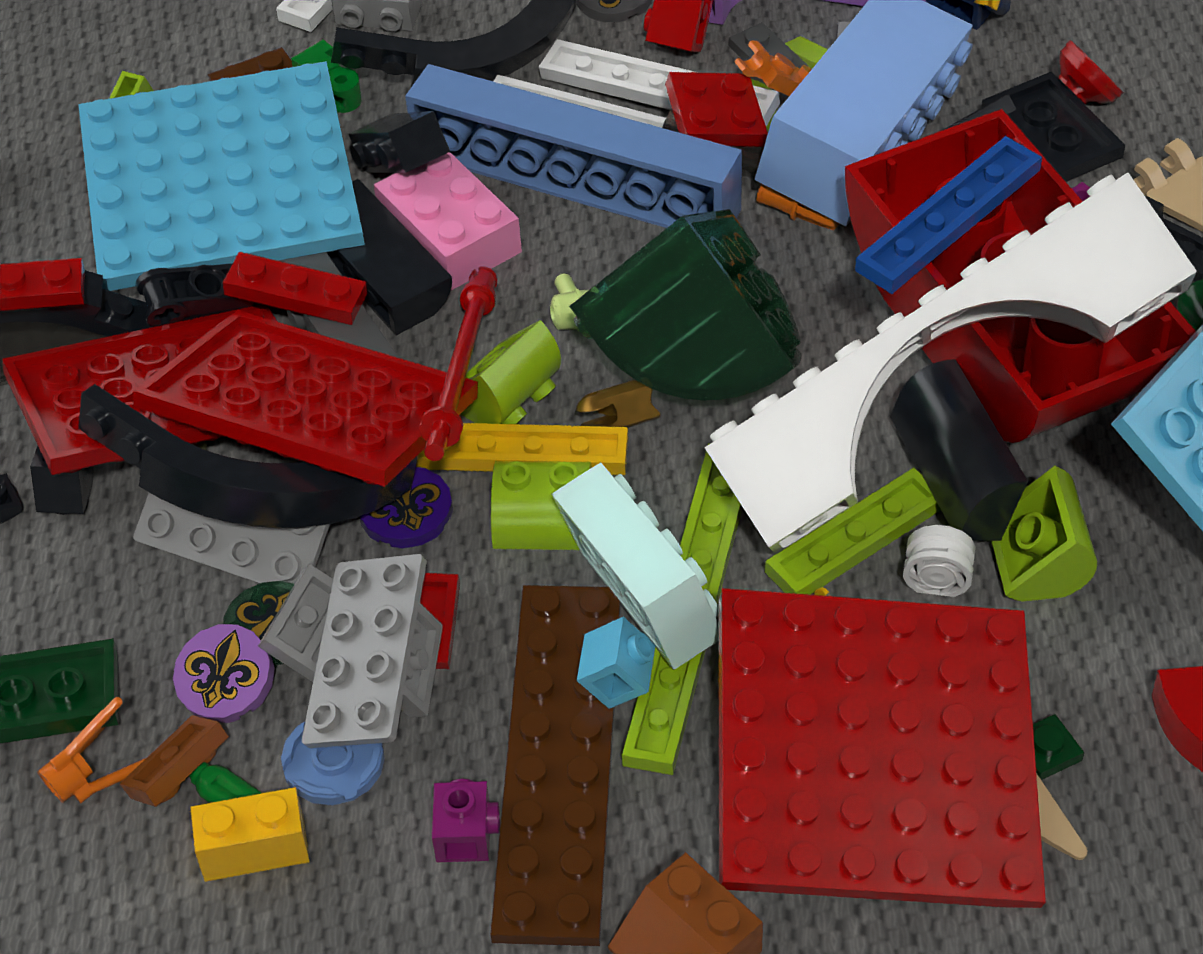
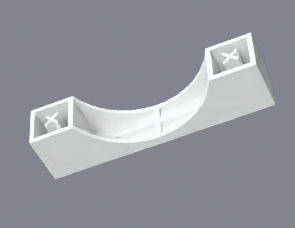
(1085, 269)

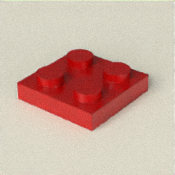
(717, 107)

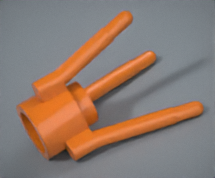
(68, 770)

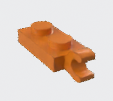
(774, 70)

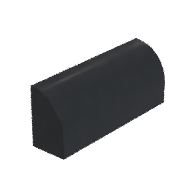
(399, 273)
(959, 451)

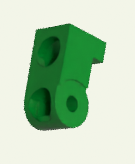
(343, 80)

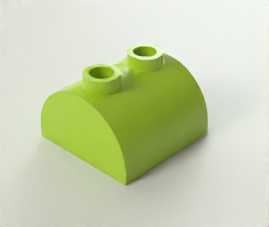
(513, 373)
(524, 507)
(1046, 542)

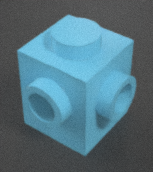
(616, 662)

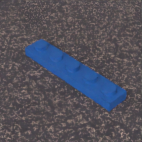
(948, 214)

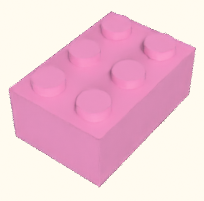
(452, 216)

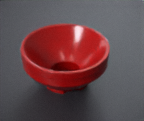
(1085, 77)

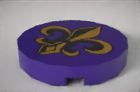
(415, 515)

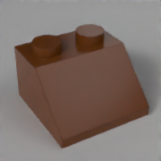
(688, 914)

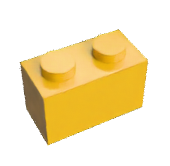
(249, 834)

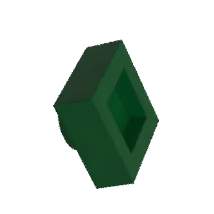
(1054, 747)

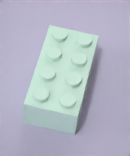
(640, 564)

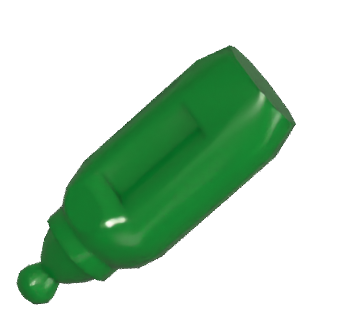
(218, 783)

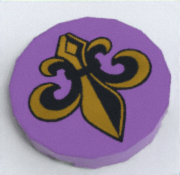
(223, 673)

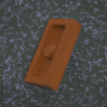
(174, 760)

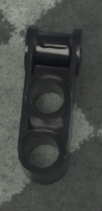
(186, 293)

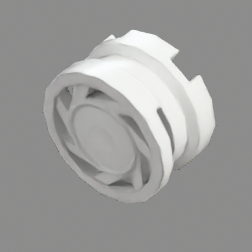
(938, 560)

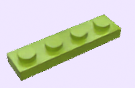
(853, 535)

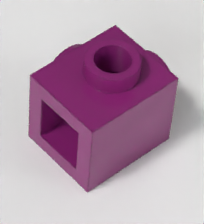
(463, 821)

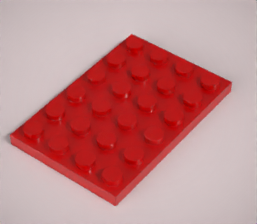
(52, 381)
(301, 396)

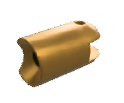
(622, 404)

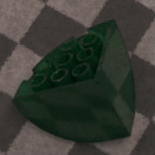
(694, 313)

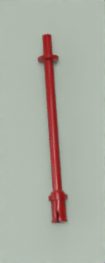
(441, 424)

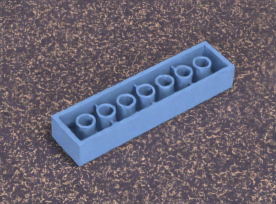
(578, 150)

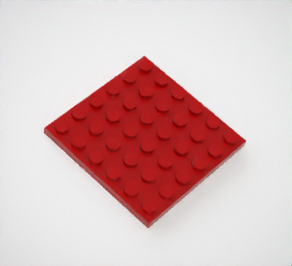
(876, 751)

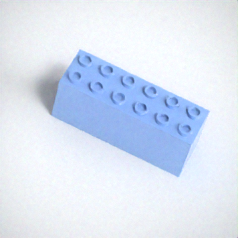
(863, 100)

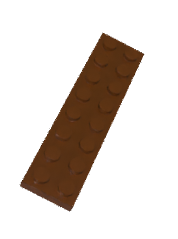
(555, 777)

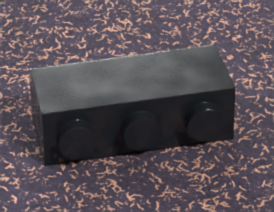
(398, 142)

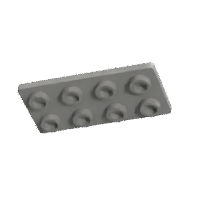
(239, 549)
(373, 653)

